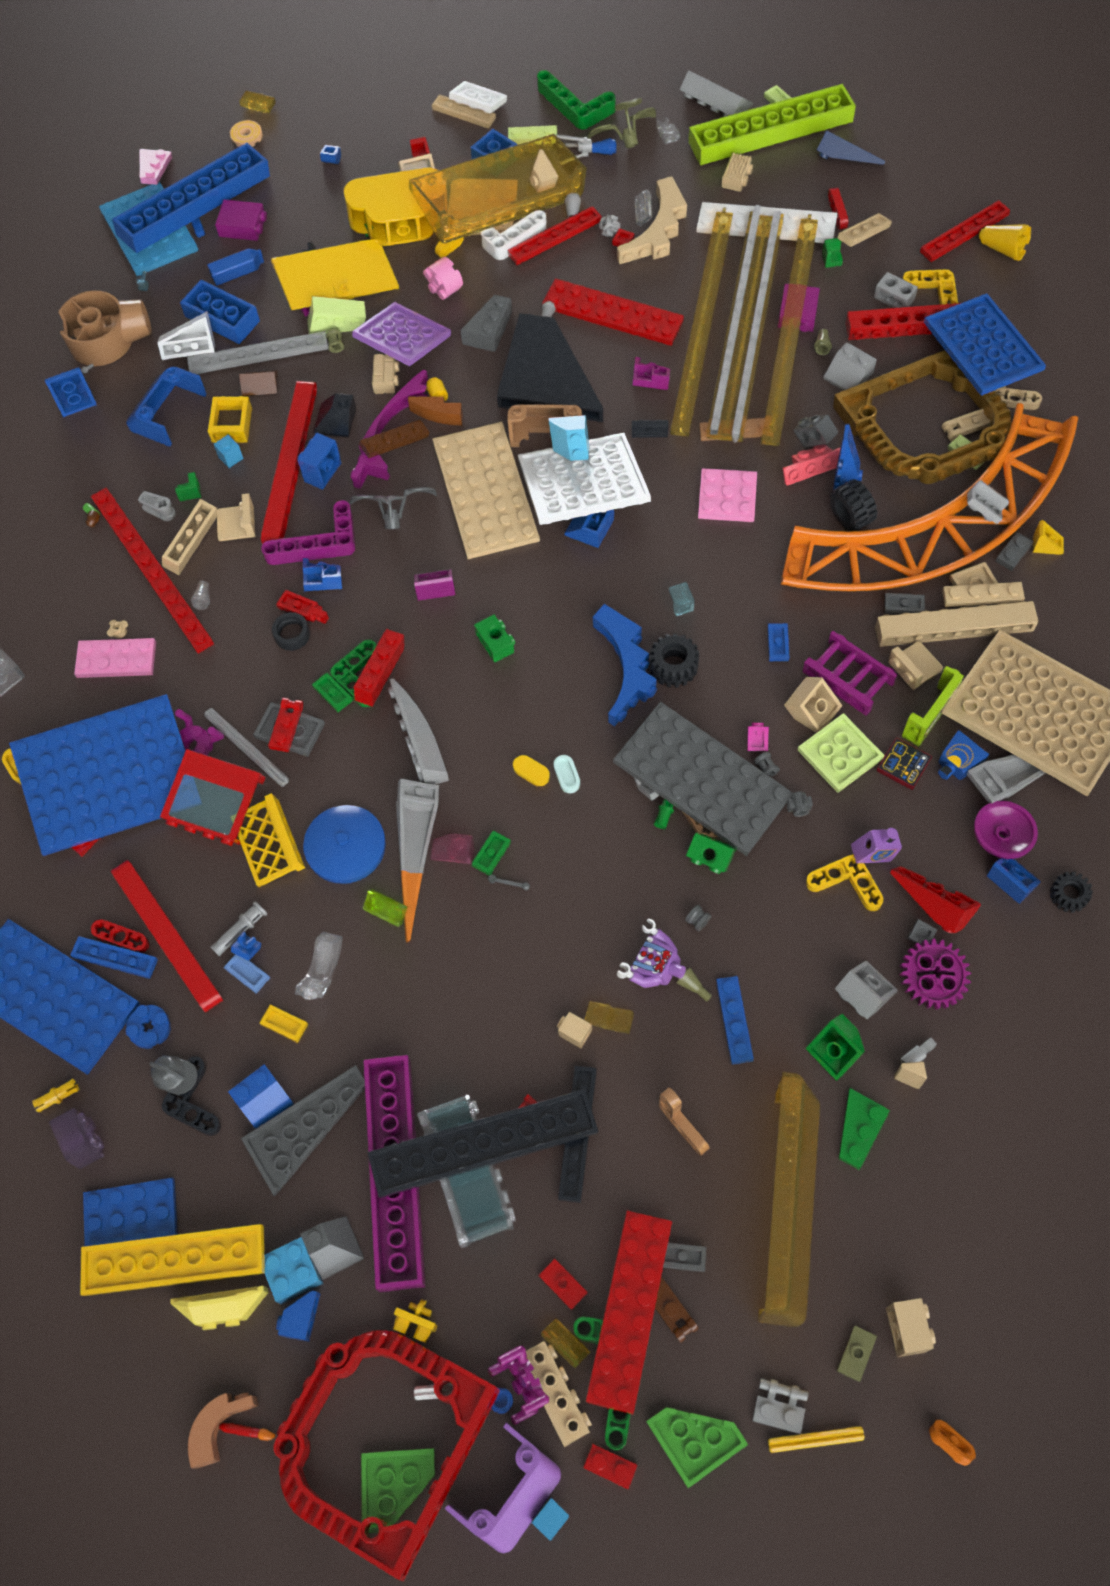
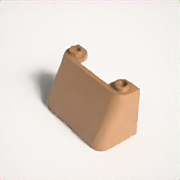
(535, 419)

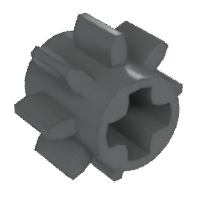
(799, 804)

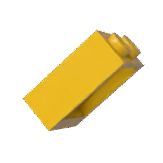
(238, 433)

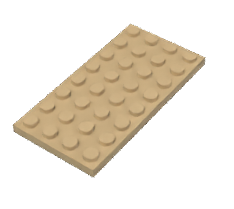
(485, 490)

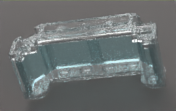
(473, 1197)

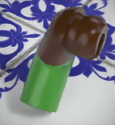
(93, 515)

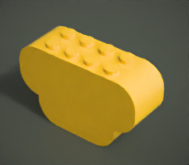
(388, 207)

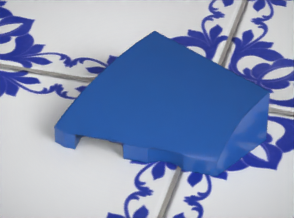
(321, 576)

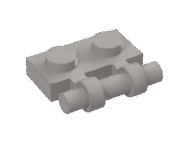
(780, 1414)

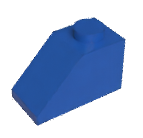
(299, 1318)

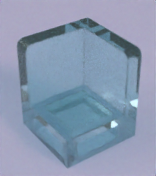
(682, 599)

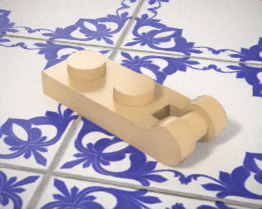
(966, 424)

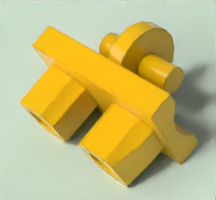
(405, 1318)

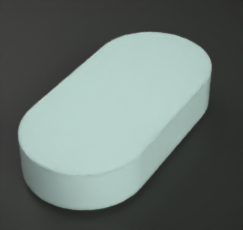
(566, 774)

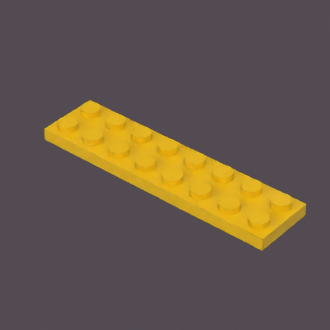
(172, 1260)

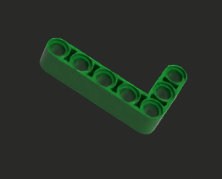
(570, 106)
(612, 1423)

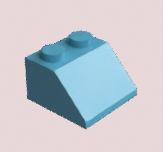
(570, 437)

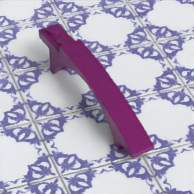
(375, 465)

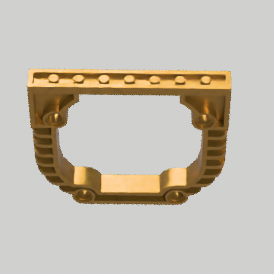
(857, 410)

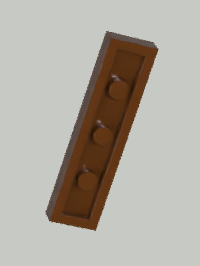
(394, 438)

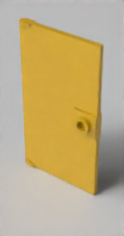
(335, 273)

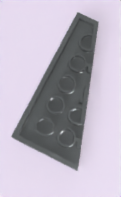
(292, 1136)

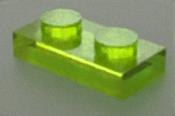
(385, 908)

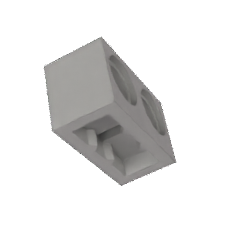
(895, 291)

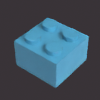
(291, 1271)

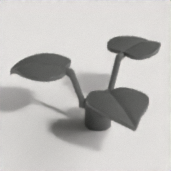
(391, 516)

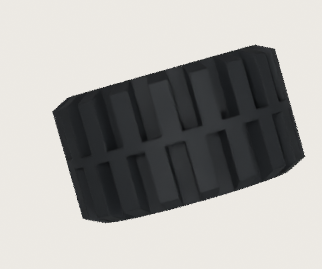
(853, 505)
(677, 647)

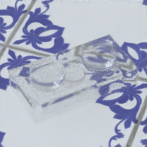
(643, 207)

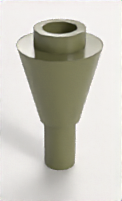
(693, 984)

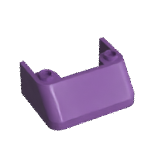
(523, 1504)

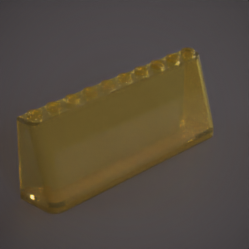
(495, 188)
(792, 1204)

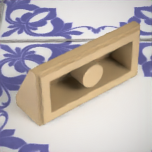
(911, 1074)

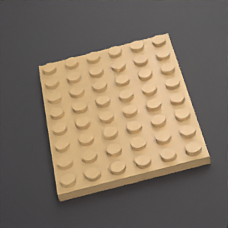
(1037, 711)

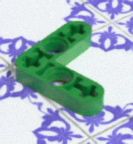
(349, 675)

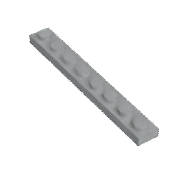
(258, 353)

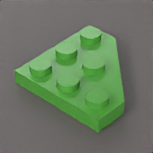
(695, 1442)
(393, 1482)

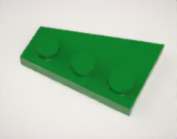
(860, 1128)

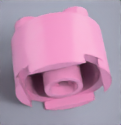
(443, 278)

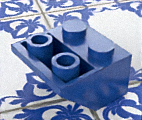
(590, 528)

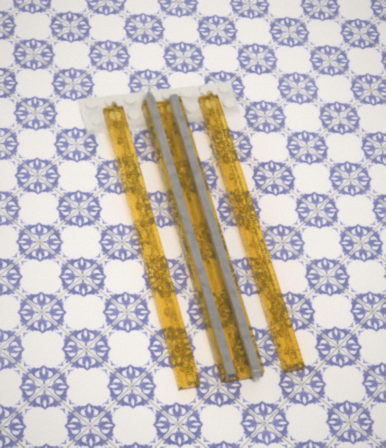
(741, 349)

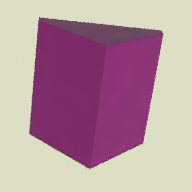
(434, 584)

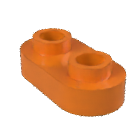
(952, 1442)

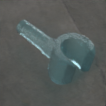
(143, 284)

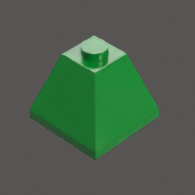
(837, 1046)

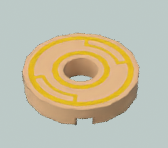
(243, 127)

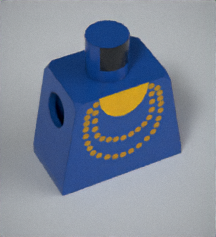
(960, 757)

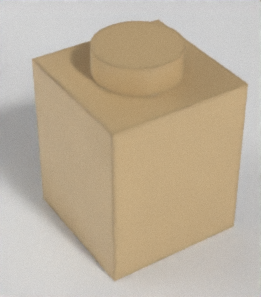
(574, 1029)

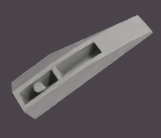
(420, 738)

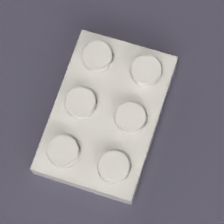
(477, 97)

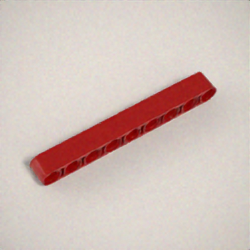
(167, 936)

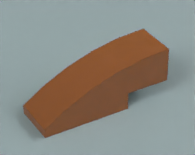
(436, 410)

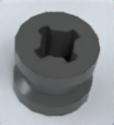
(698, 918)

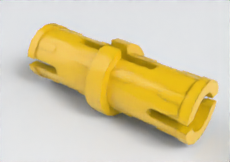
(55, 1095)

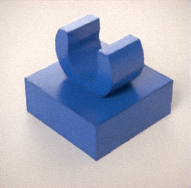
(245, 946)

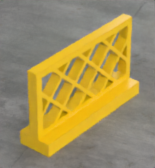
(284, 837)

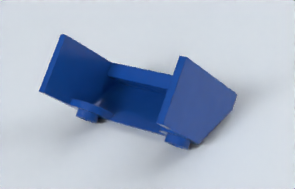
(140, 418)

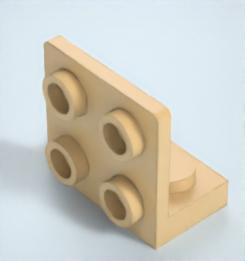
(236, 521)

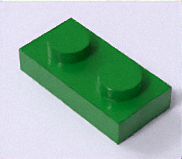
(332, 692)
(491, 853)

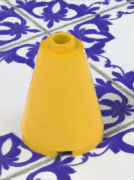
(1007, 239)

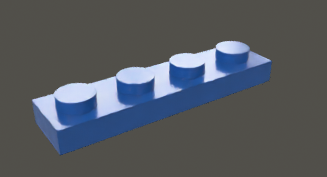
(114, 957)
(734, 1020)

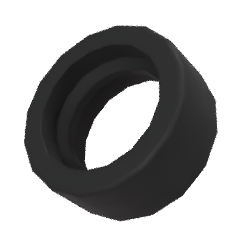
(288, 619)

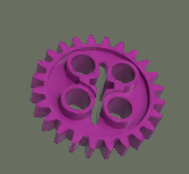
(937, 992)

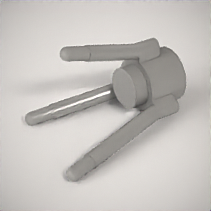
(583, 145)

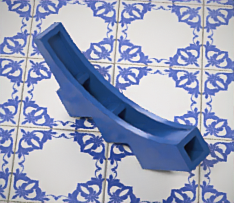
(625, 637)

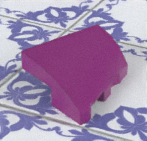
(650, 375)

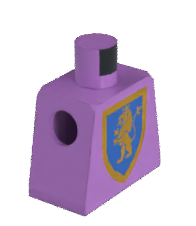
(882, 846)

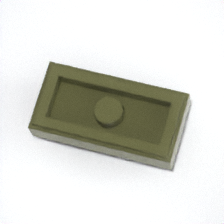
(856, 1353)

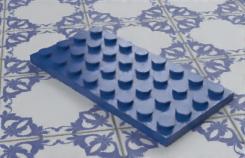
(58, 999)

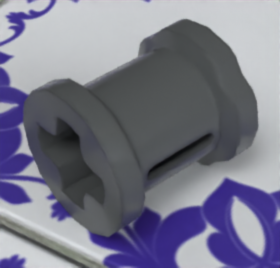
(762, 760)

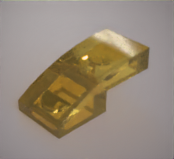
(609, 1018)

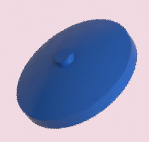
(344, 844)

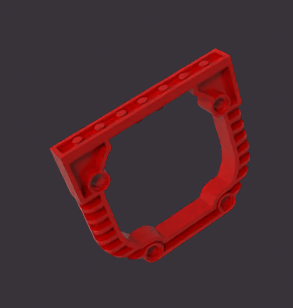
(397, 1544)

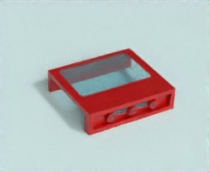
(210, 797)

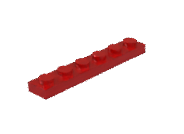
(964, 231)
(554, 235)

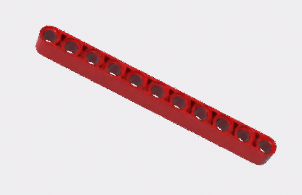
(288, 466)

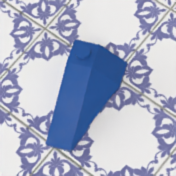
(848, 462)

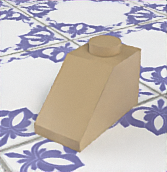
(543, 174)

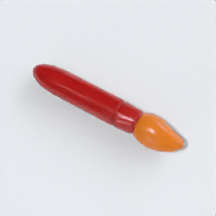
(262, 1434)

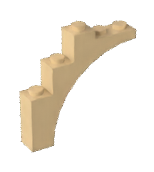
(665, 226)

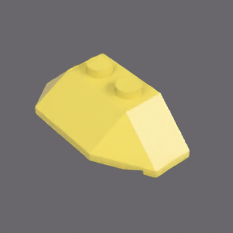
(220, 1307)

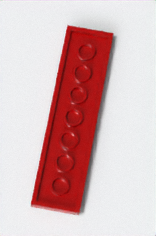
(614, 312)
(629, 1313)

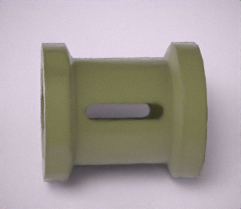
(335, 340)

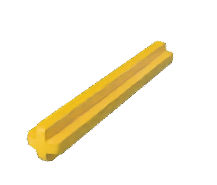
(816, 1439)

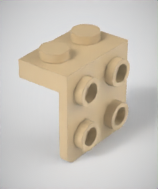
(915, 664)

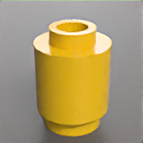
(436, 388)

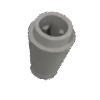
(572, 204)

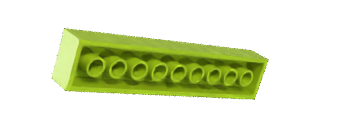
(771, 124)

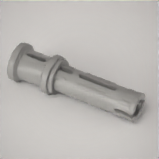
(245, 921)

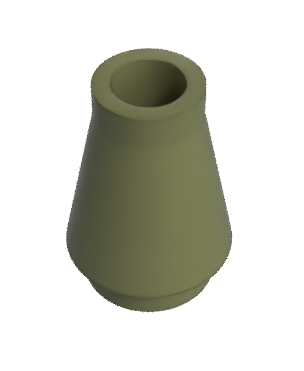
(823, 343)

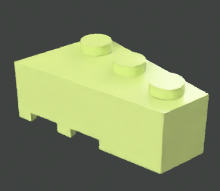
(335, 314)

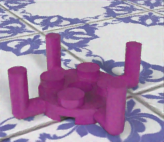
(196, 733)
(524, 1382)

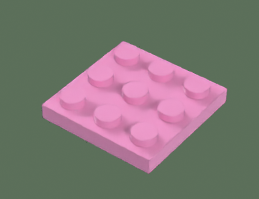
(727, 495)

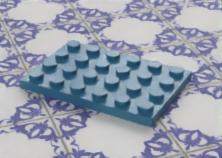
(161, 252)

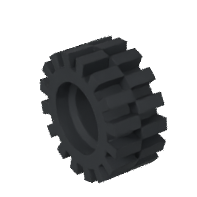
(1075, 881)

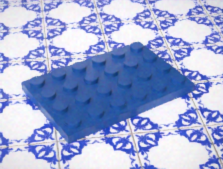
(984, 344)

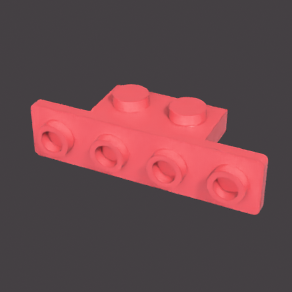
(810, 463)

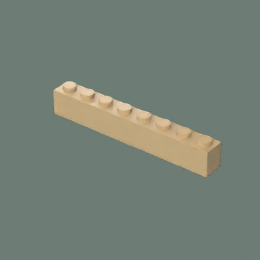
(956, 623)

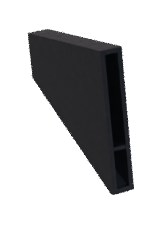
(545, 370)

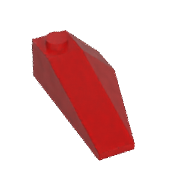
(944, 907)

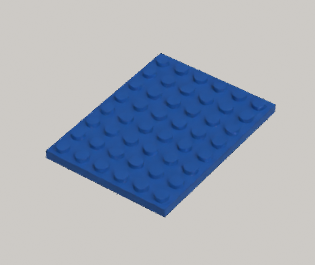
(99, 773)

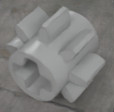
(609, 225)

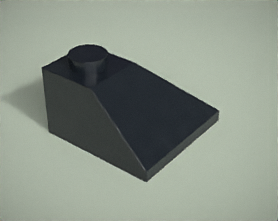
(336, 415)

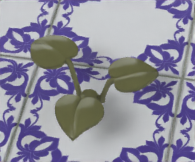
(629, 134)

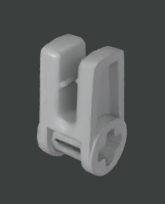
(157, 506)

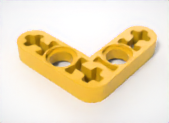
(941, 283)
(847, 873)

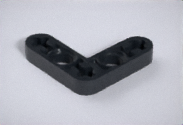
(184, 1106)

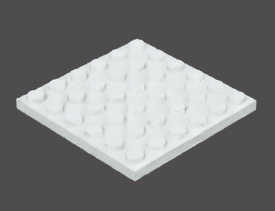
(584, 487)

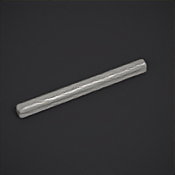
(243, 744)

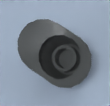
(173, 1074)

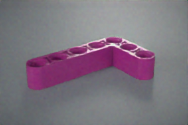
(316, 543)

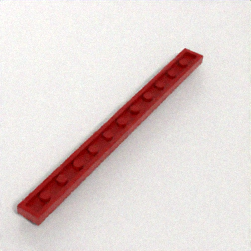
(152, 571)

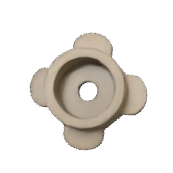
(117, 633)

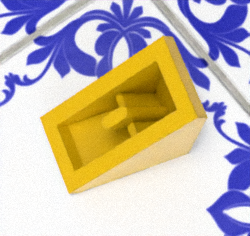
(1047, 540)

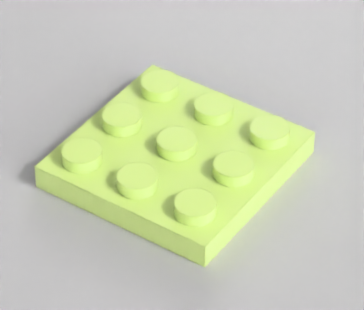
(840, 753)

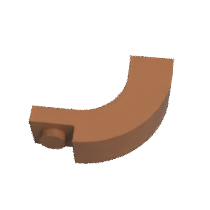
(204, 1431)

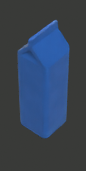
(235, 265)

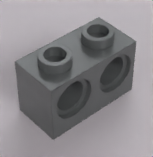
(815, 430)

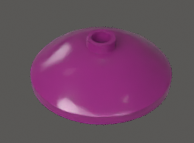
(1012, 822)

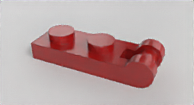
(285, 725)

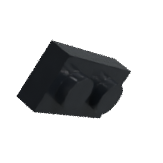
(649, 428)

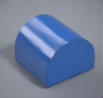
(330, 154)

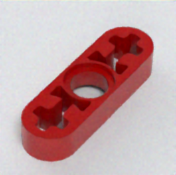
(837, 206)
(114, 929)

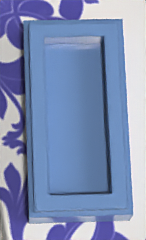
(247, 973)

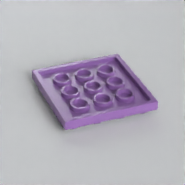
(401, 333)

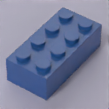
(226, 312)

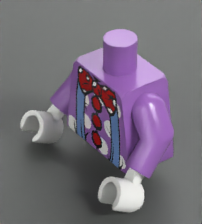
(655, 961)

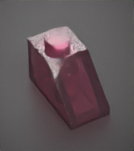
(453, 848)

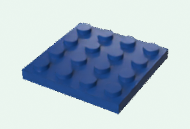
(130, 1212)

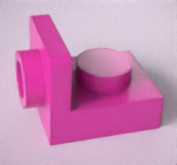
(757, 737)

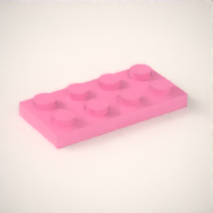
(115, 658)

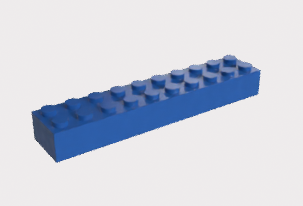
(191, 197)

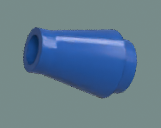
(605, 146)

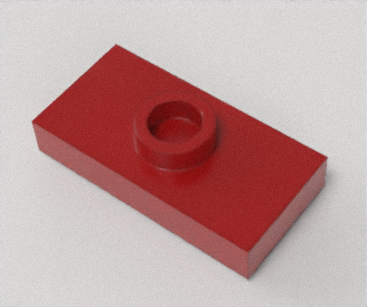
(563, 1284)

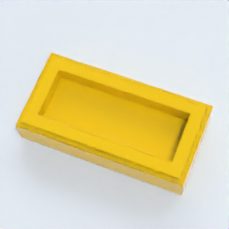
(283, 1023)

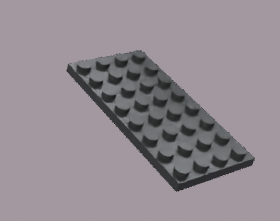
(703, 778)

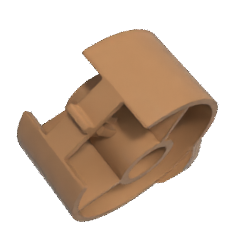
(105, 325)

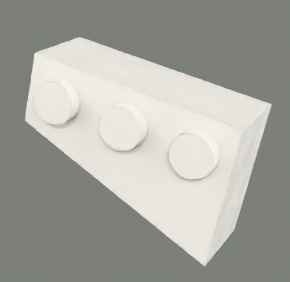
(188, 339)

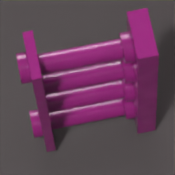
(843, 689)

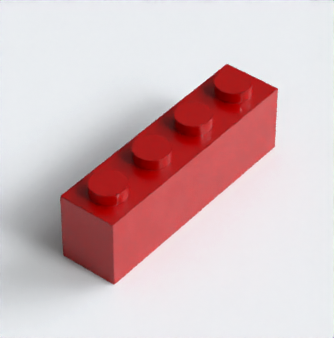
(379, 667)

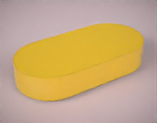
(445, 249)
(531, 770)

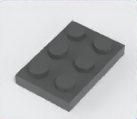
(305, 734)

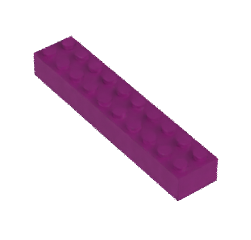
(397, 1216)

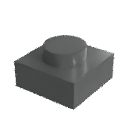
(921, 932)

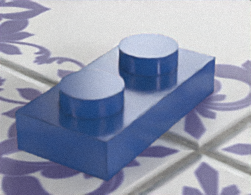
(778, 642)

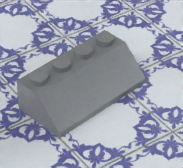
(714, 95)

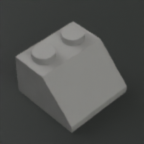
(850, 367)
(865, 989)

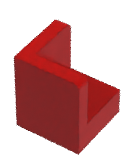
(419, 147)

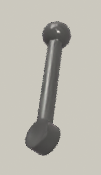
(492, 879)

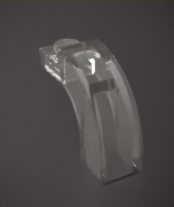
(322, 967)

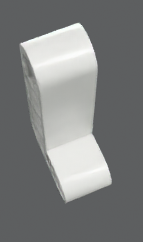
(498, 243)

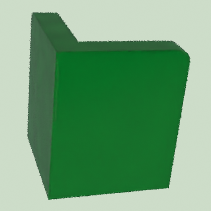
(831, 252)
(189, 490)

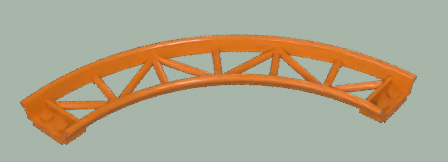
(803, 539)

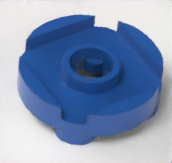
(142, 1015)

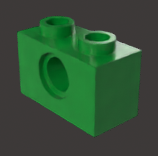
(499, 647)
(723, 852)

